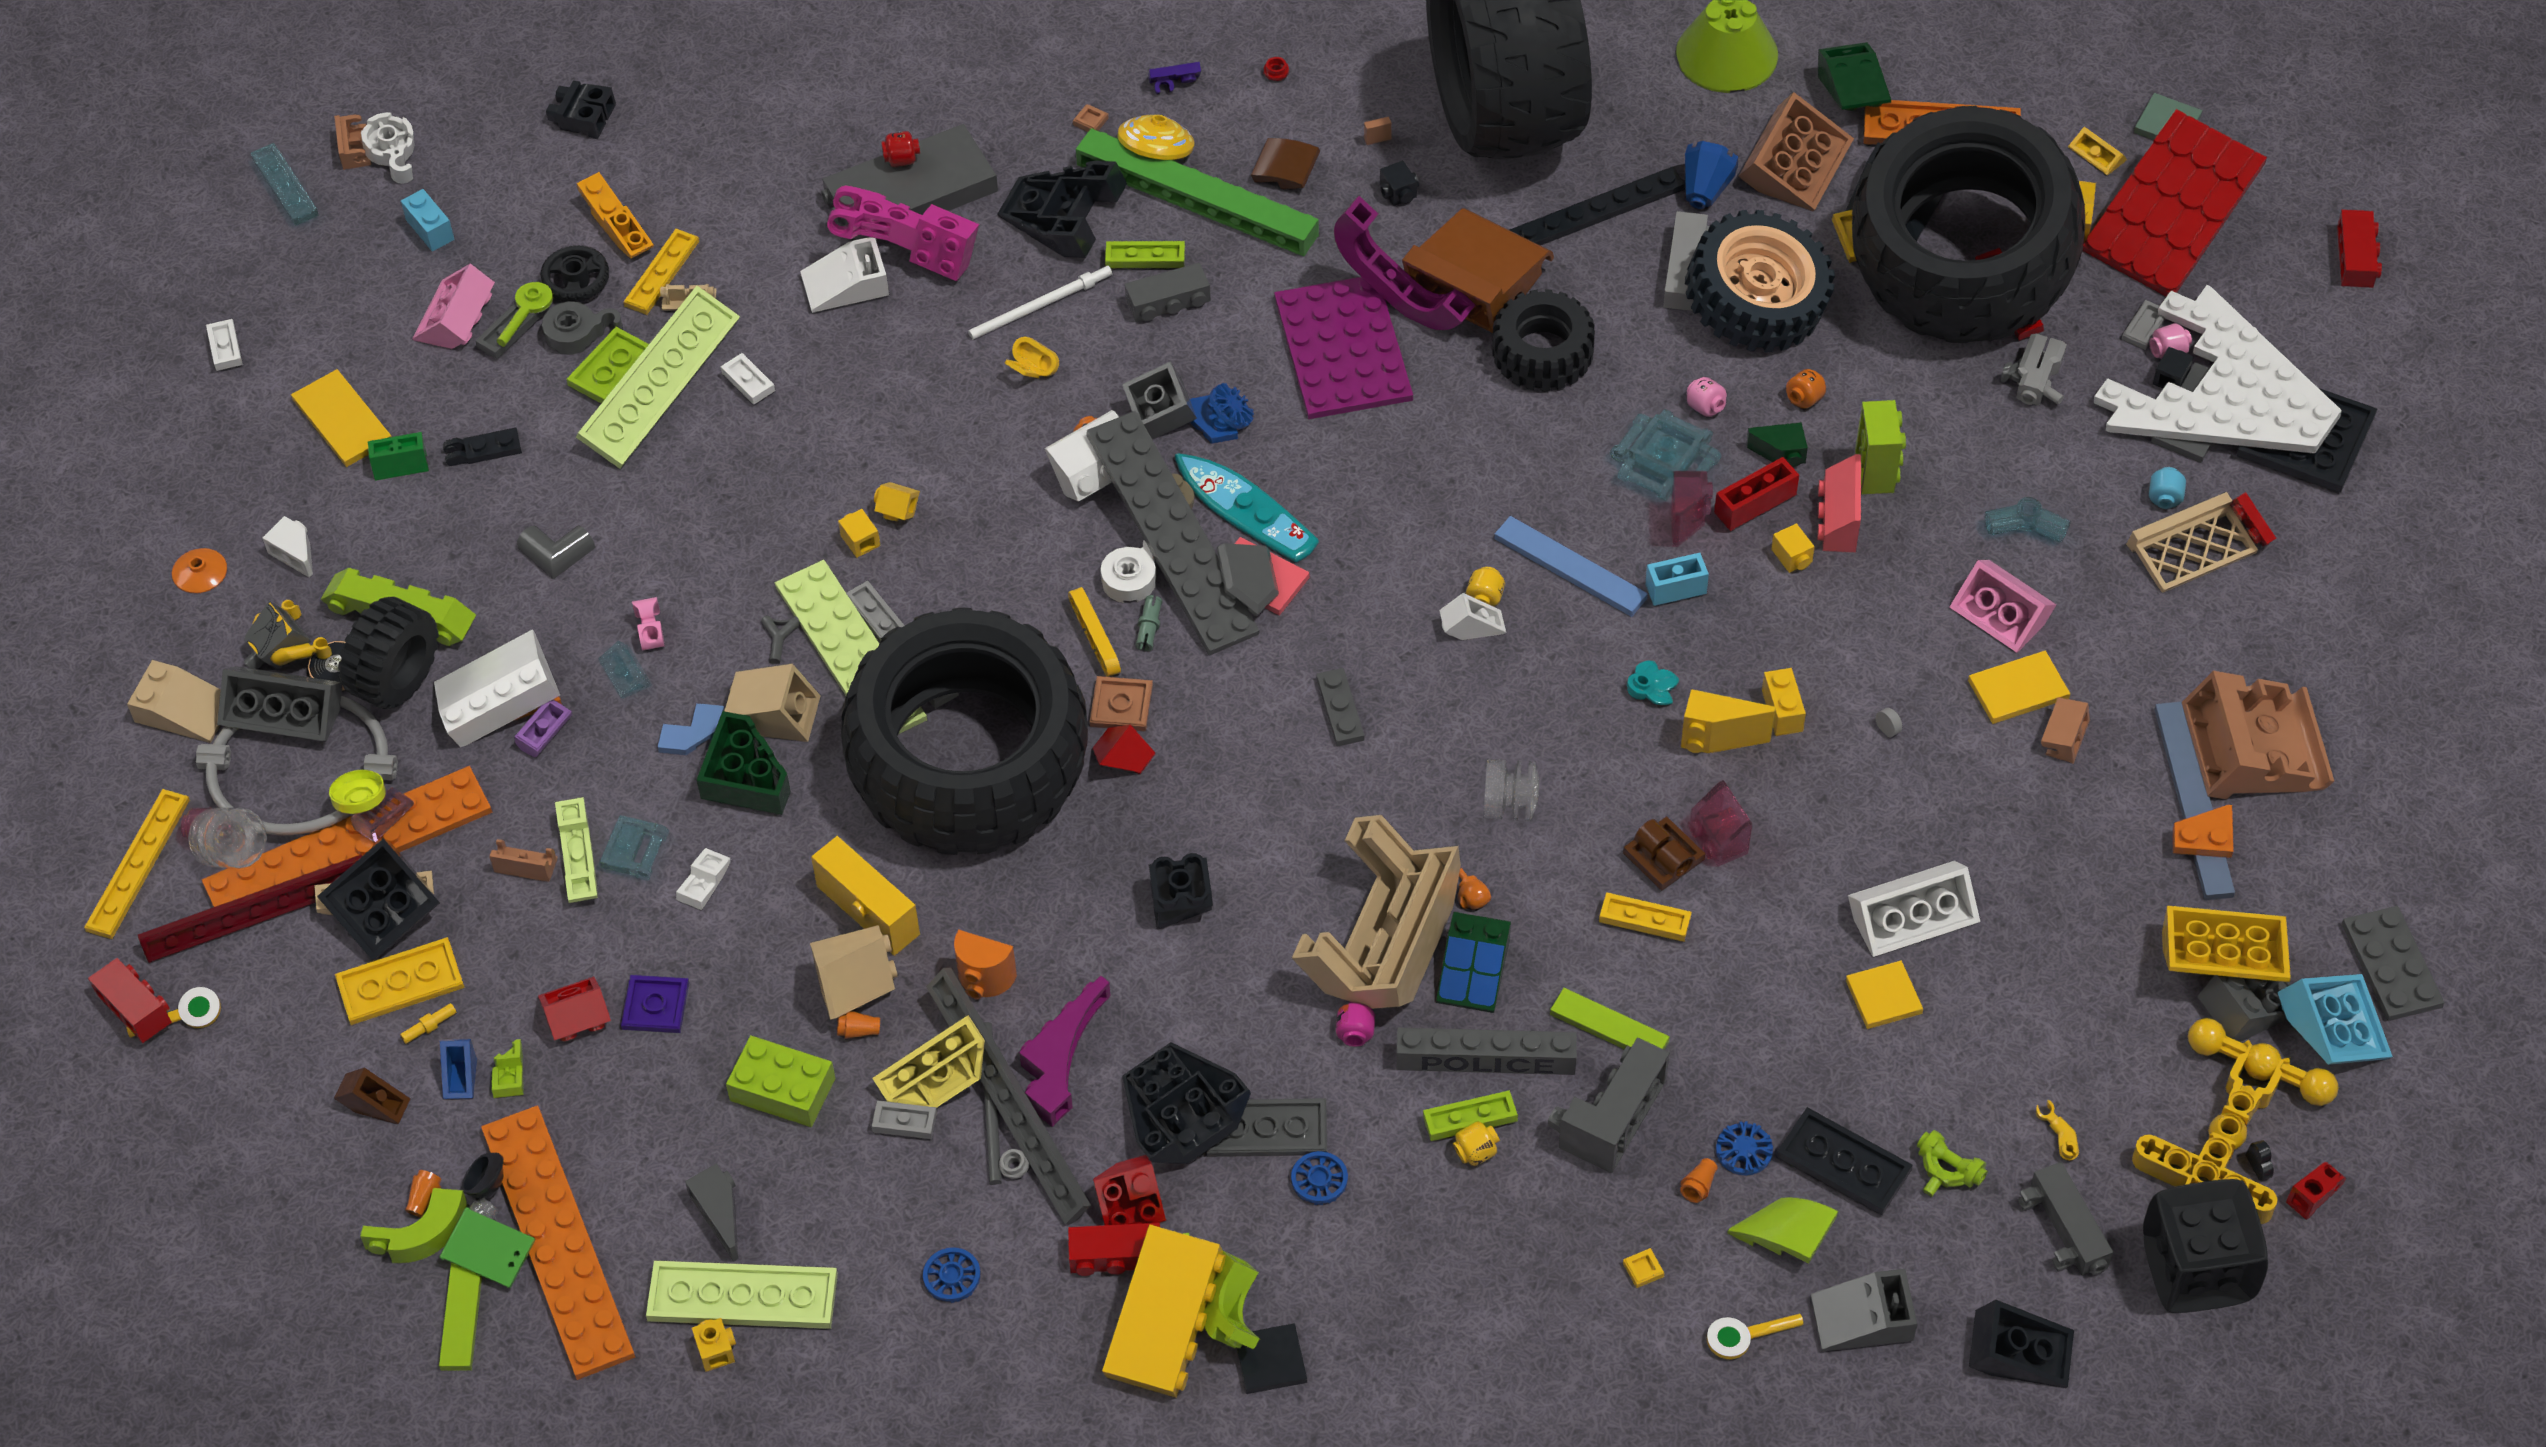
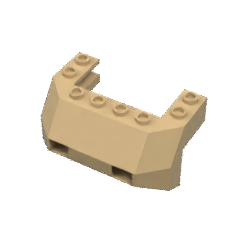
(1396, 925)

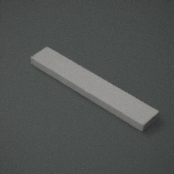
(881, 620)

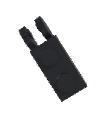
(482, 447)

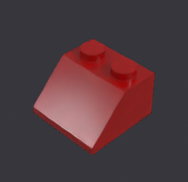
(574, 1009)

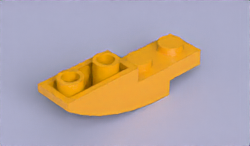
(613, 216)

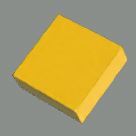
(1643, 1268)

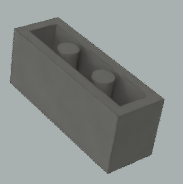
(1167, 292)

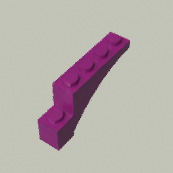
(1051, 1052)

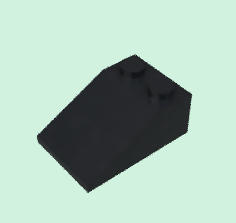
(2020, 1345)

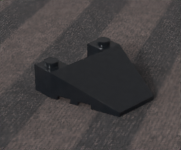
(1057, 204)

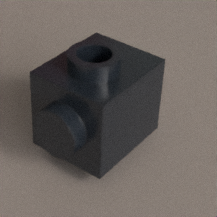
(1398, 183)

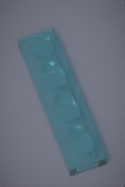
(284, 184)

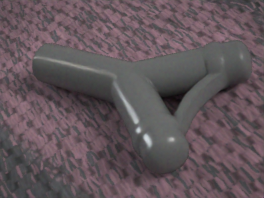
(779, 635)

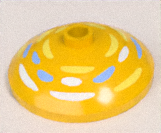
(1156, 137)

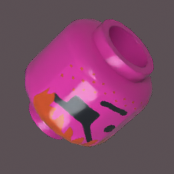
(1355, 1024)

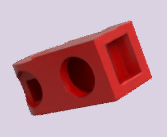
(2315, 1189)

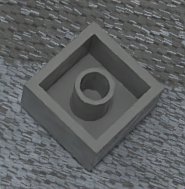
(1160, 400)

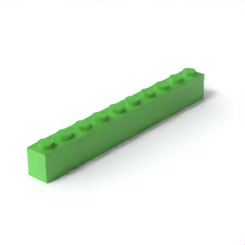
(1204, 194)

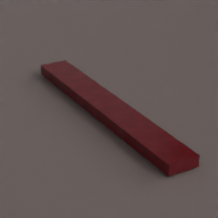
(239, 913)

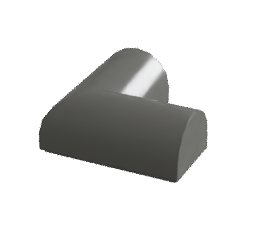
(558, 555)

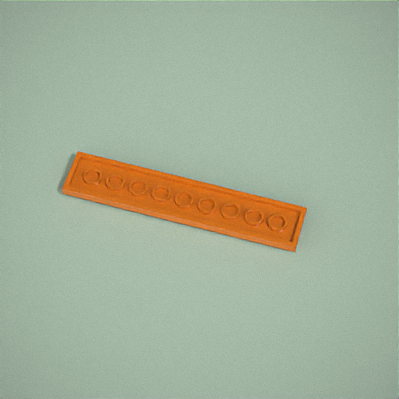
(436, 810)
(562, 1246)

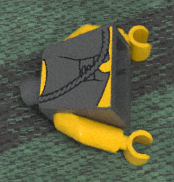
(279, 638)

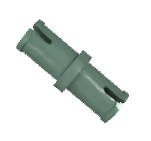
(1148, 623)

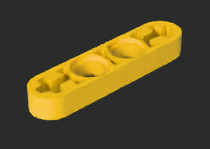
(1094, 632)

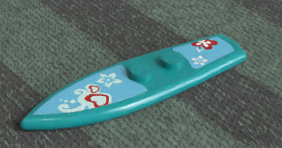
(1246, 507)

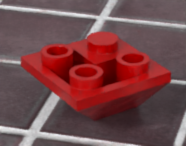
(1129, 1193)

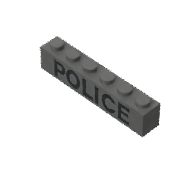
(1486, 1051)

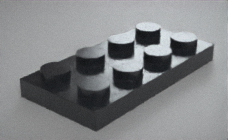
(1844, 1161)

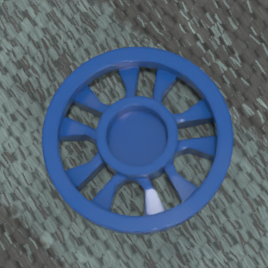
(1231, 406)
(1744, 1148)
(1319, 1177)
(951, 1274)

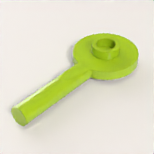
(529, 298)

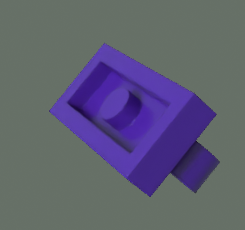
(1164, 75)

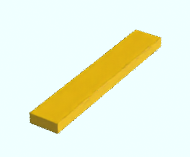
(137, 864)

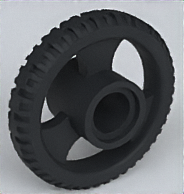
(575, 272)

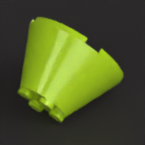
(1727, 47)

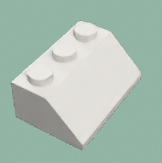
(1077, 463)

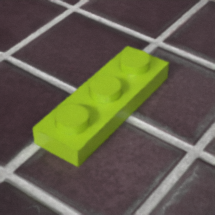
(1145, 254)
(1451, 1118)

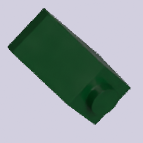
(1778, 442)

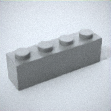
(1685, 239)

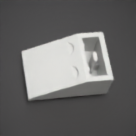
(846, 276)

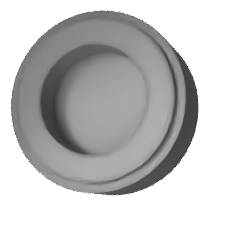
(1889, 722)

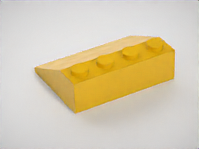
(2226, 943)

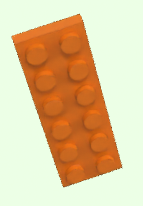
(1893, 116)

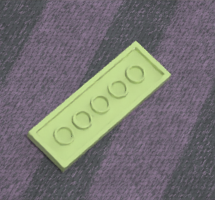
(742, 1294)

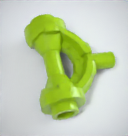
(1968, 1170)

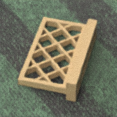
(2177, 526)

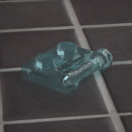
(625, 843)

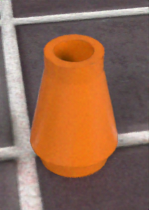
(857, 1025)
(1697, 1183)
(421, 1192)

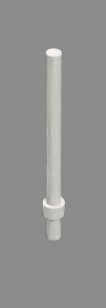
(1084, 282)

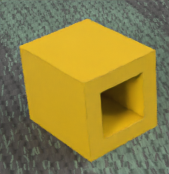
(859, 533)
(1793, 548)

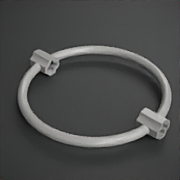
(218, 757)

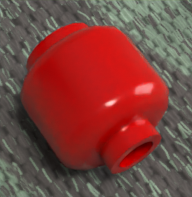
(900, 149)

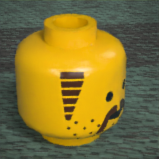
(1476, 1143)

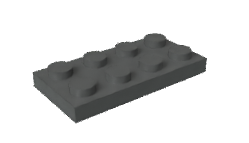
(2392, 963)

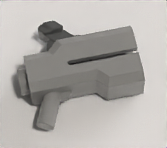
(2033, 374)

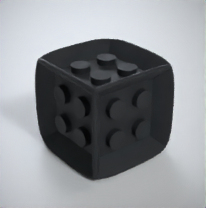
(2205, 1245)

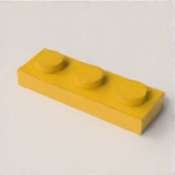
(1645, 917)

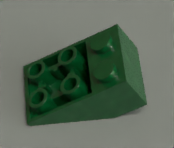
(1853, 76)

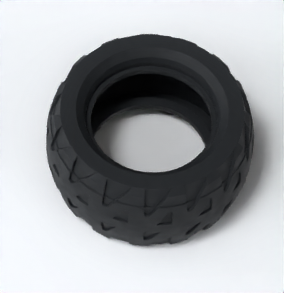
(1511, 73)
(1968, 152)

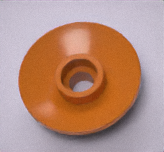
(200, 578)

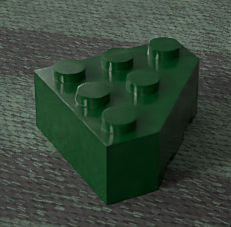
(742, 768)

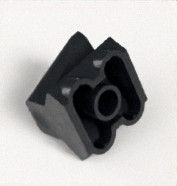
(1179, 888)

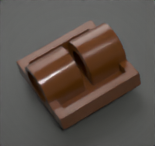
(1663, 852)

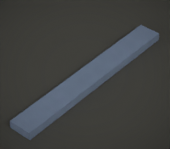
(2191, 794)

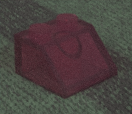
(1689, 504)
(1721, 825)

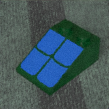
(1474, 962)

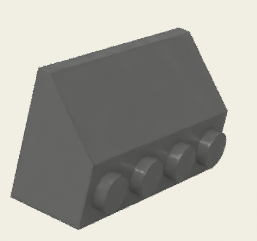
(278, 703)

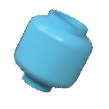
(2167, 488)

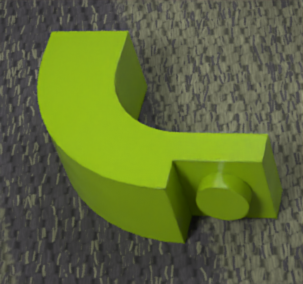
(422, 1237)
(1226, 1310)

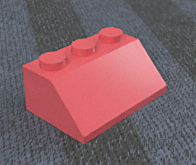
(1840, 505)

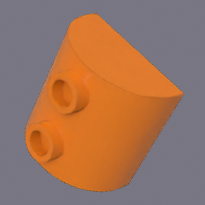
(984, 965)

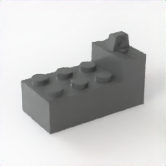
(1607, 1127)

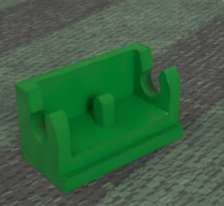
(398, 456)

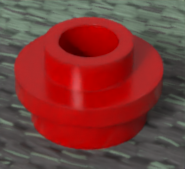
(1276, 69)

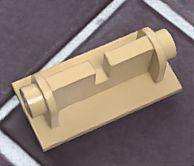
(675, 295)

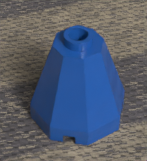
(1707, 172)

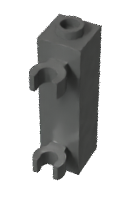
(2071, 1218)

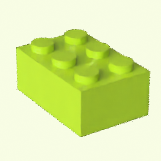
(1880, 446)
(780, 1081)

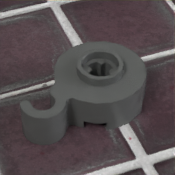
(574, 326)

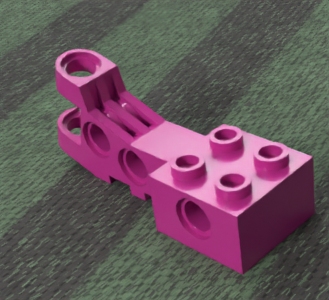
(936, 238)

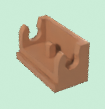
(350, 142)
(2066, 729)
(523, 862)

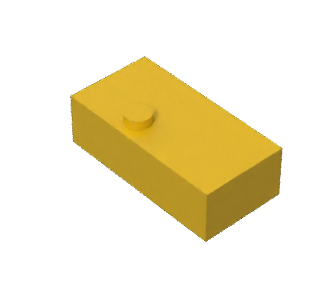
(865, 893)

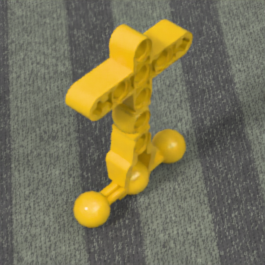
(2262, 1063)

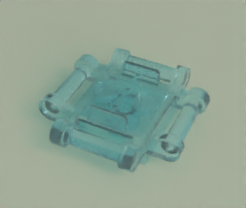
(1661, 449)

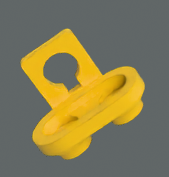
(1033, 358)

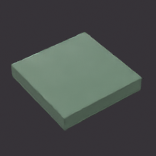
(2158, 113)

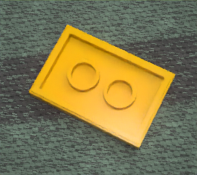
(2018, 687)

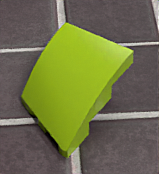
(1787, 1226)

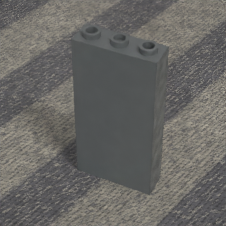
(944, 174)

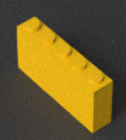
(1164, 1311)

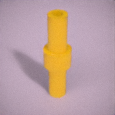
(428, 1023)

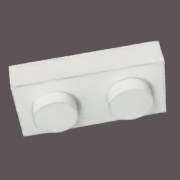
(224, 344)
(747, 378)

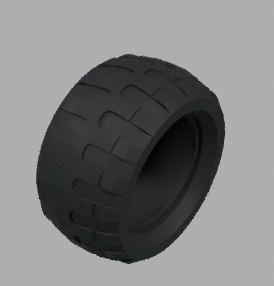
(956, 655)

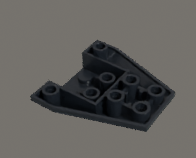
(1182, 1104)

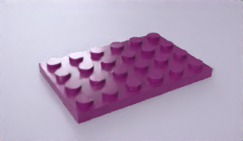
(1342, 347)

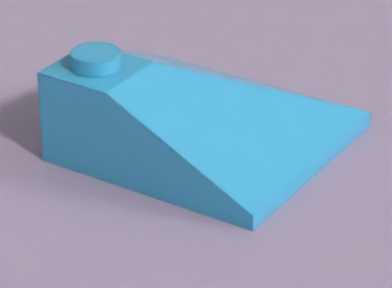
(2336, 1018)

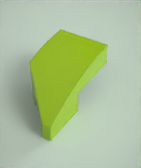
(508, 1072)

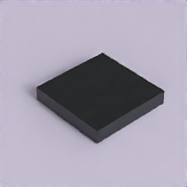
(1274, 1360)

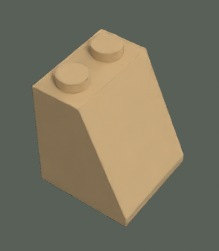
(776, 701)
(853, 969)

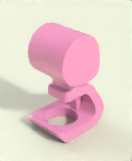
(650, 630)

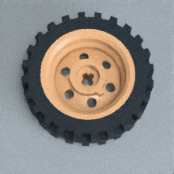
(1749, 297)

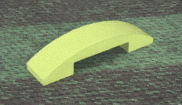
(576, 850)

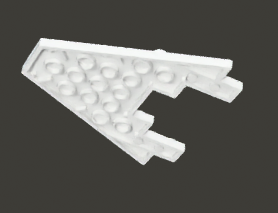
(2243, 400)

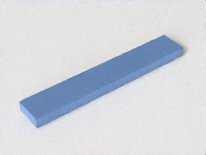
(1571, 566)

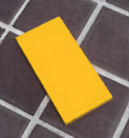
(340, 416)
(399, 981)

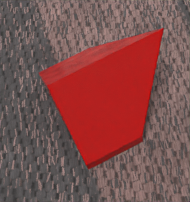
(1123, 749)

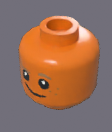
(1806, 388)

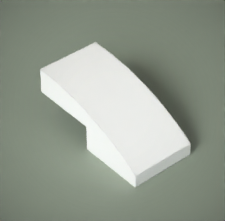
(704, 878)

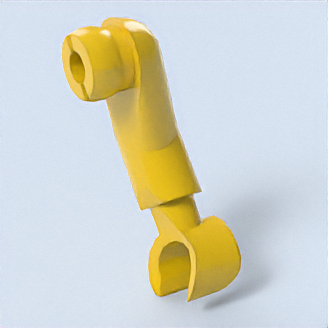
(2066, 1134)

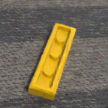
(661, 271)

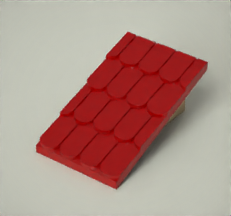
(2174, 203)

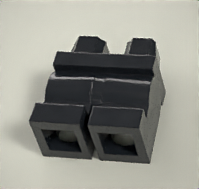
(582, 108)

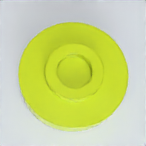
(357, 791)

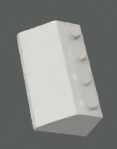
(1915, 908)

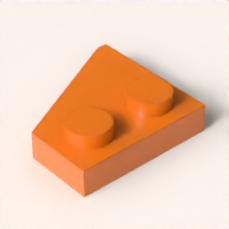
(2205, 834)

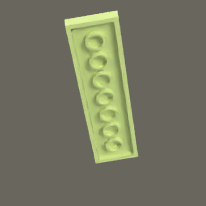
(658, 377)
(832, 624)

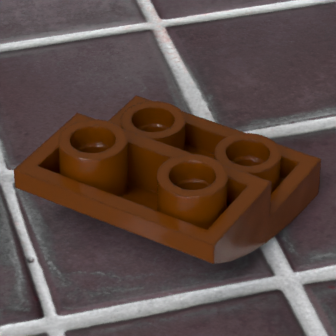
(1285, 162)

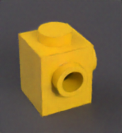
(896, 501)
(714, 1343)

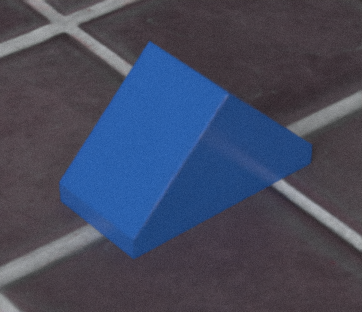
(458, 1068)

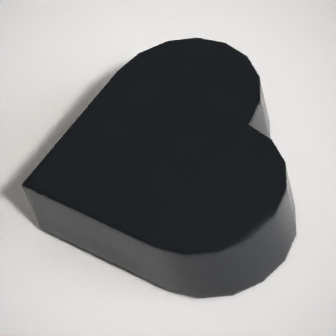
(2260, 1159)

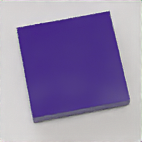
(655, 1004)

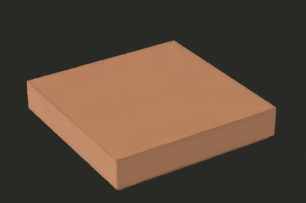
(1121, 702)

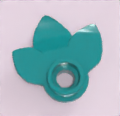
(1652, 683)

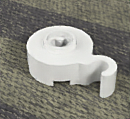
(390, 143)
(1129, 573)

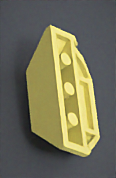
(936, 1068)

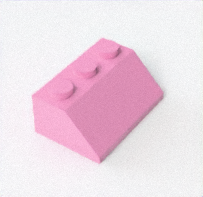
(455, 308)
(2002, 605)

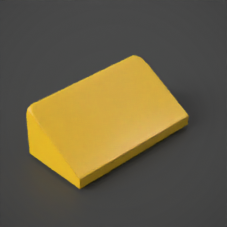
(2097, 151)

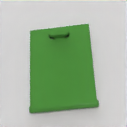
(487, 1248)

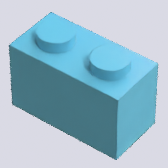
(427, 220)
(1676, 579)

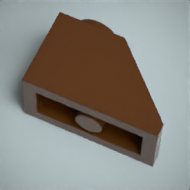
(371, 1096)

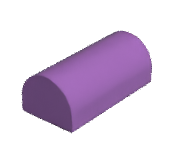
(542, 727)

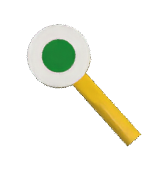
(196, 1008)
(1731, 1337)

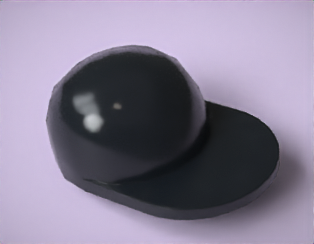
(484, 1176)

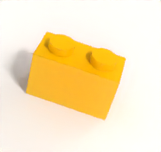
(1782, 692)

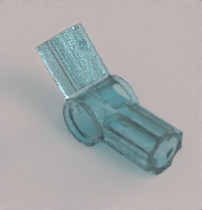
(2027, 517)

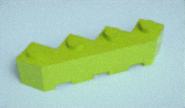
(354, 592)

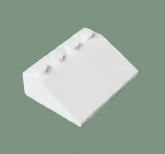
(495, 689)

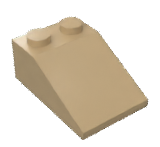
(176, 702)

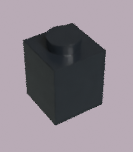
(2173, 368)

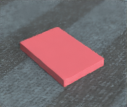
(1288, 578)

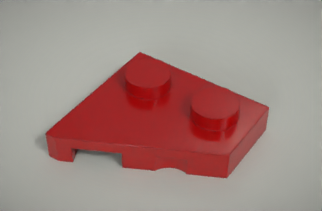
(2250, 516)

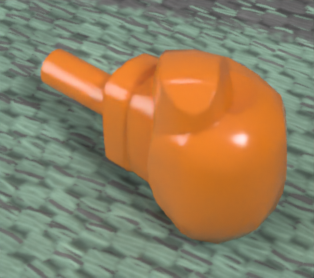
(1472, 892)

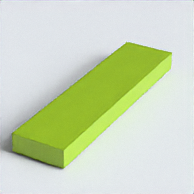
(1603, 1021)
(460, 1320)

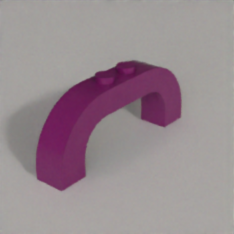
(1389, 279)

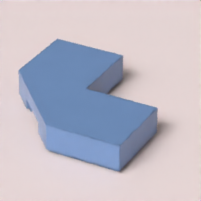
(685, 739)

